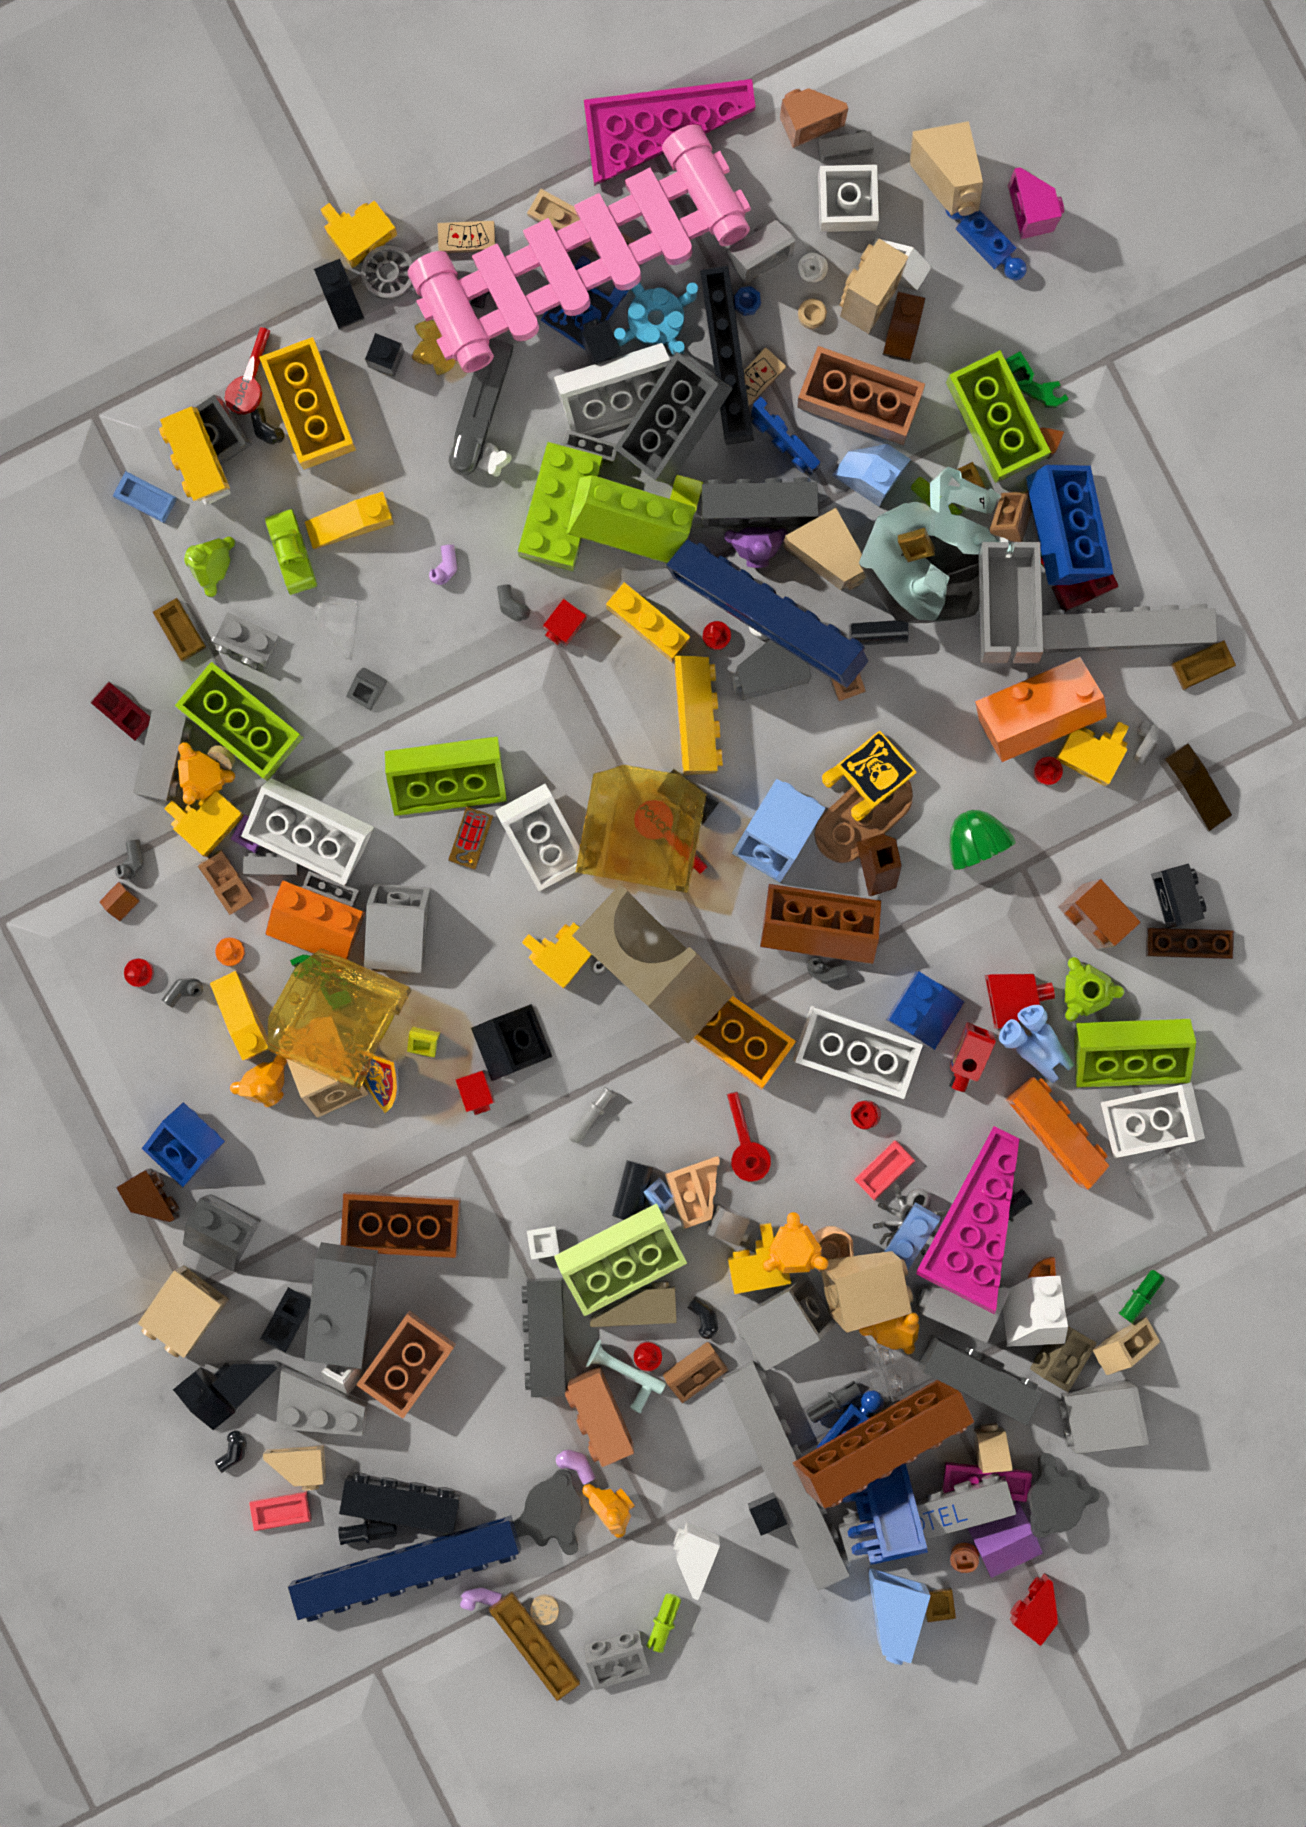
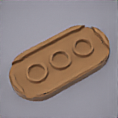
(838, 831)

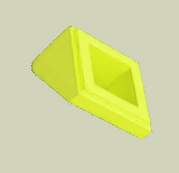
(686, 490)

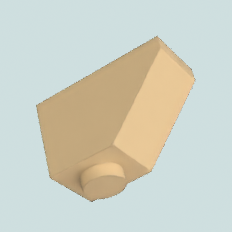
(1126, 1346)
(992, 1449)
(299, 1465)

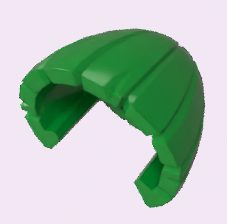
(977, 837)

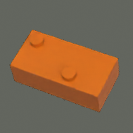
(1041, 709)

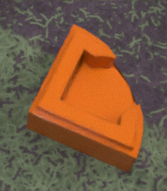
(1043, 1268)

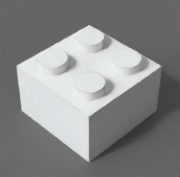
(848, 198)

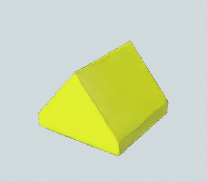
(423, 1041)

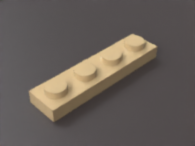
(559, 213)

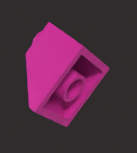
(1034, 204)

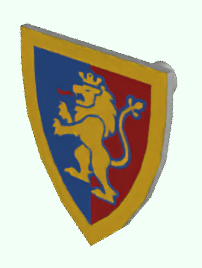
(383, 1080)

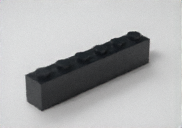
(727, 353)

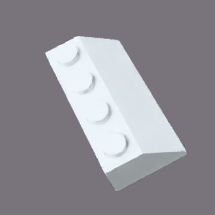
(610, 391)
(307, 831)

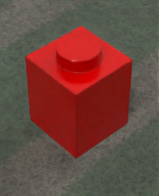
(564, 623)
(475, 1092)

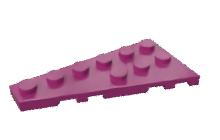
(634, 126)
(972, 1237)

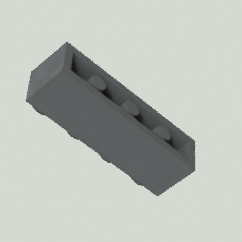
(546, 1337)

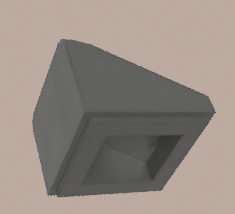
(366, 688)

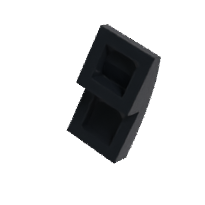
(286, 1320)

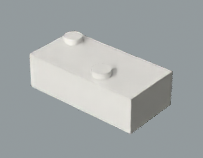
(857, 1052)

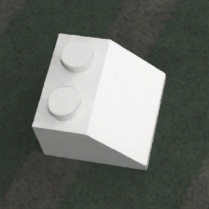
(1035, 1313)
(695, 1555)

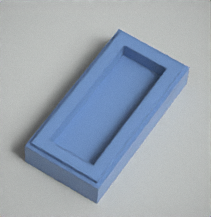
(145, 497)

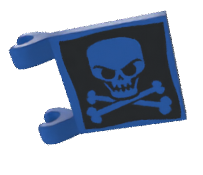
(600, 306)

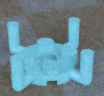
(664, 302)

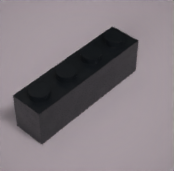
(400, 1503)

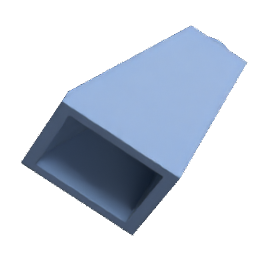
(898, 1613)

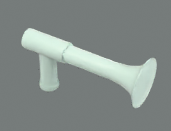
(648, 1382)

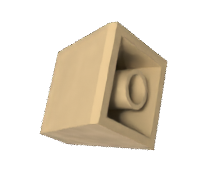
(949, 166)
(828, 550)
(321, 1092)
(866, 1289)
(182, 1312)

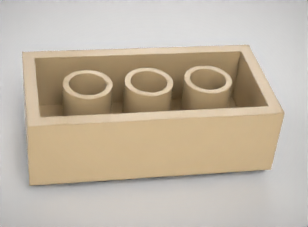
(872, 285)

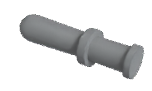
(590, 1116)

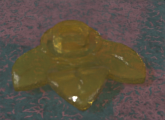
(428, 350)

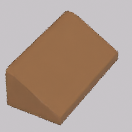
(1012, 516)
(695, 1372)

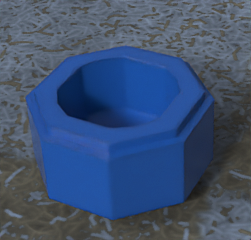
(747, 301)

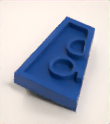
(803, 459)

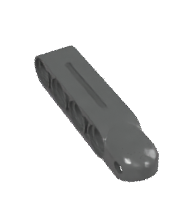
(479, 410)

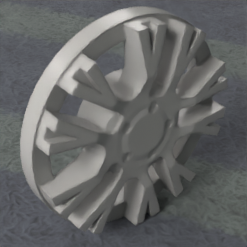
(386, 272)

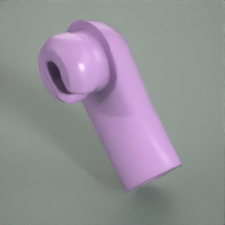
(446, 568)
(576, 1461)
(479, 1595)

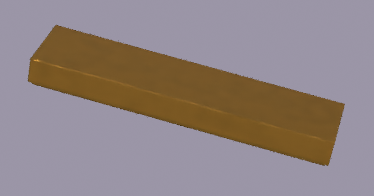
(534, 1646)

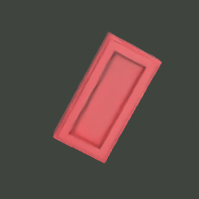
(884, 1170)
(280, 1511)

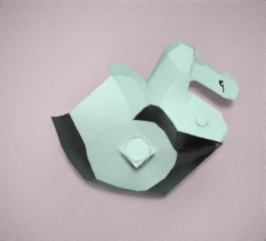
(941, 584)

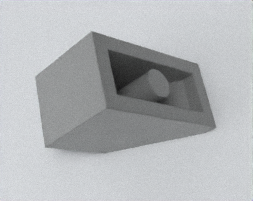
(729, 1225)

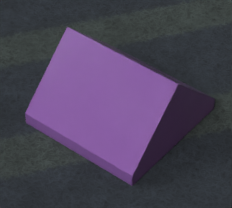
(1005, 1542)

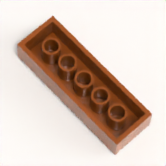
(883, 1443)

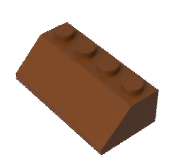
(821, 923)

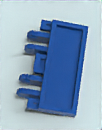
(894, 1517)

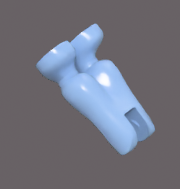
(1039, 1049)

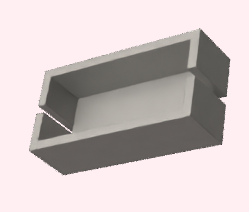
(1010, 602)

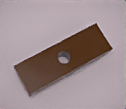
(1172, 943)

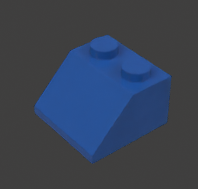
(925, 1010)
(183, 1144)

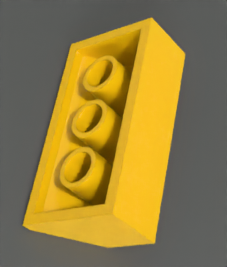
(696, 715)

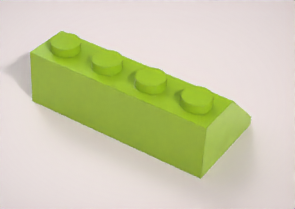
(629, 519)
(445, 776)
(1134, 1052)

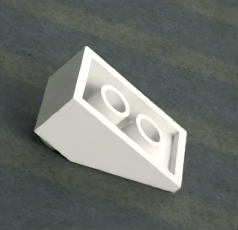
(540, 836)
(1152, 1120)

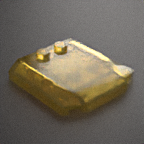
(642, 827)
(334, 1016)

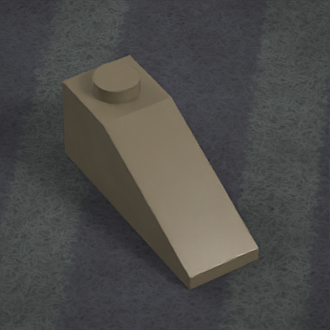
(644, 1307)

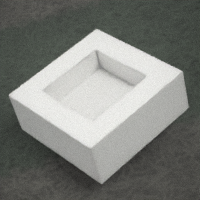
(543, 1242)

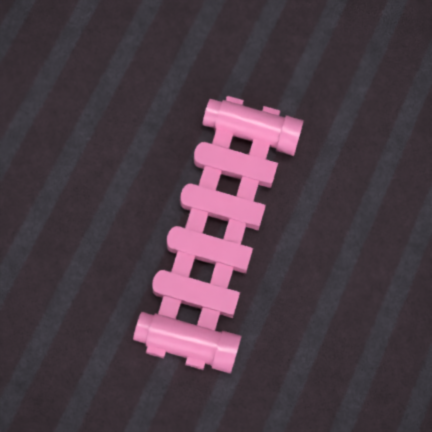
(697, 173)

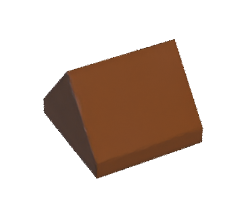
(1052, 439)
(119, 901)

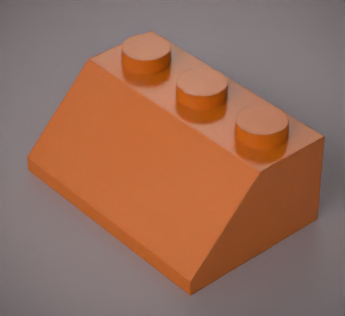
(313, 921)

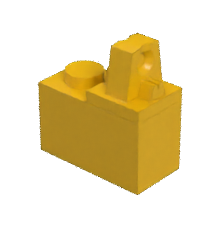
(358, 234)
(1092, 756)
(207, 826)
(559, 960)
(747, 1267)

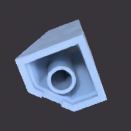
(872, 471)

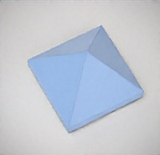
(659, 1193)

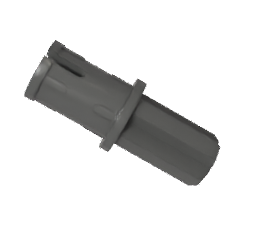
(835, 1402)

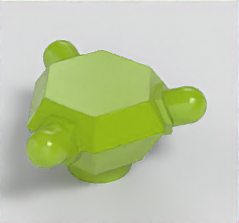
(209, 562)
(1087, 990)

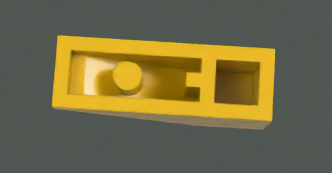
(350, 520)
(240, 1016)

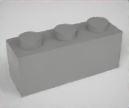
(160, 756)

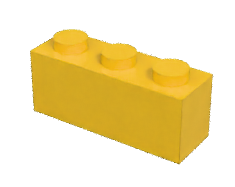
(193, 454)
(647, 622)

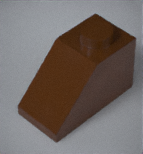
(904, 325)

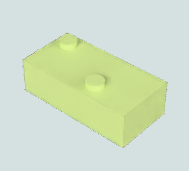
(620, 1259)

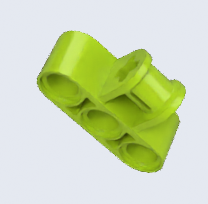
(291, 552)

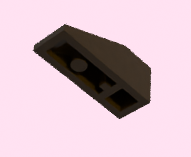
(1196, 786)

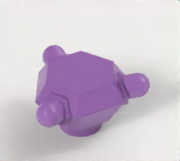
(756, 544)

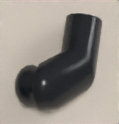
(707, 1316)

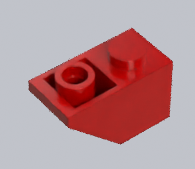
(1037, 1612)

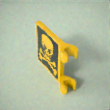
(874, 771)

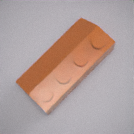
(1058, 1133)

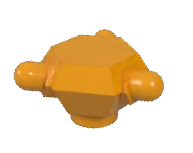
(200, 774)
(262, 1083)
(794, 1249)
(895, 1333)
(610, 1508)

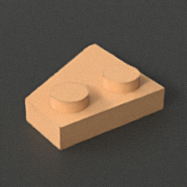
(694, 1191)

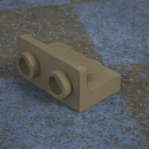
(1063, 1362)

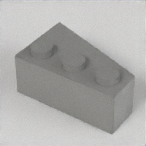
(316, 1407)

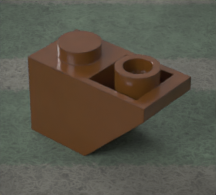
(880, 863)
(146, 1196)

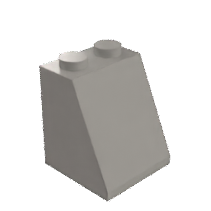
(396, 928)
(959, 1313)
(785, 1323)
(1103, 1417)

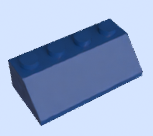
(1069, 524)

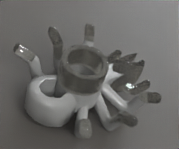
(919, 1196)

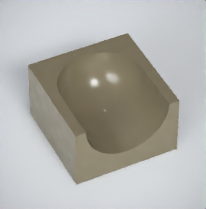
(654, 964)

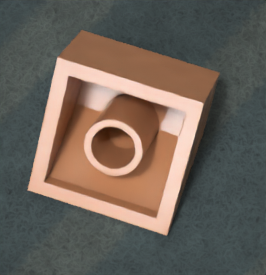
(811, 115)

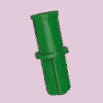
(1142, 1296)

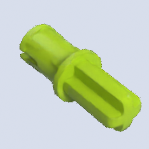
(664, 1622)

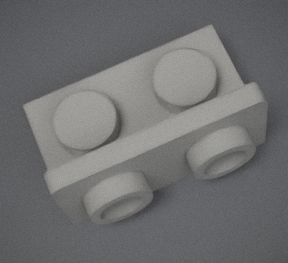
(245, 640)
(616, 1659)

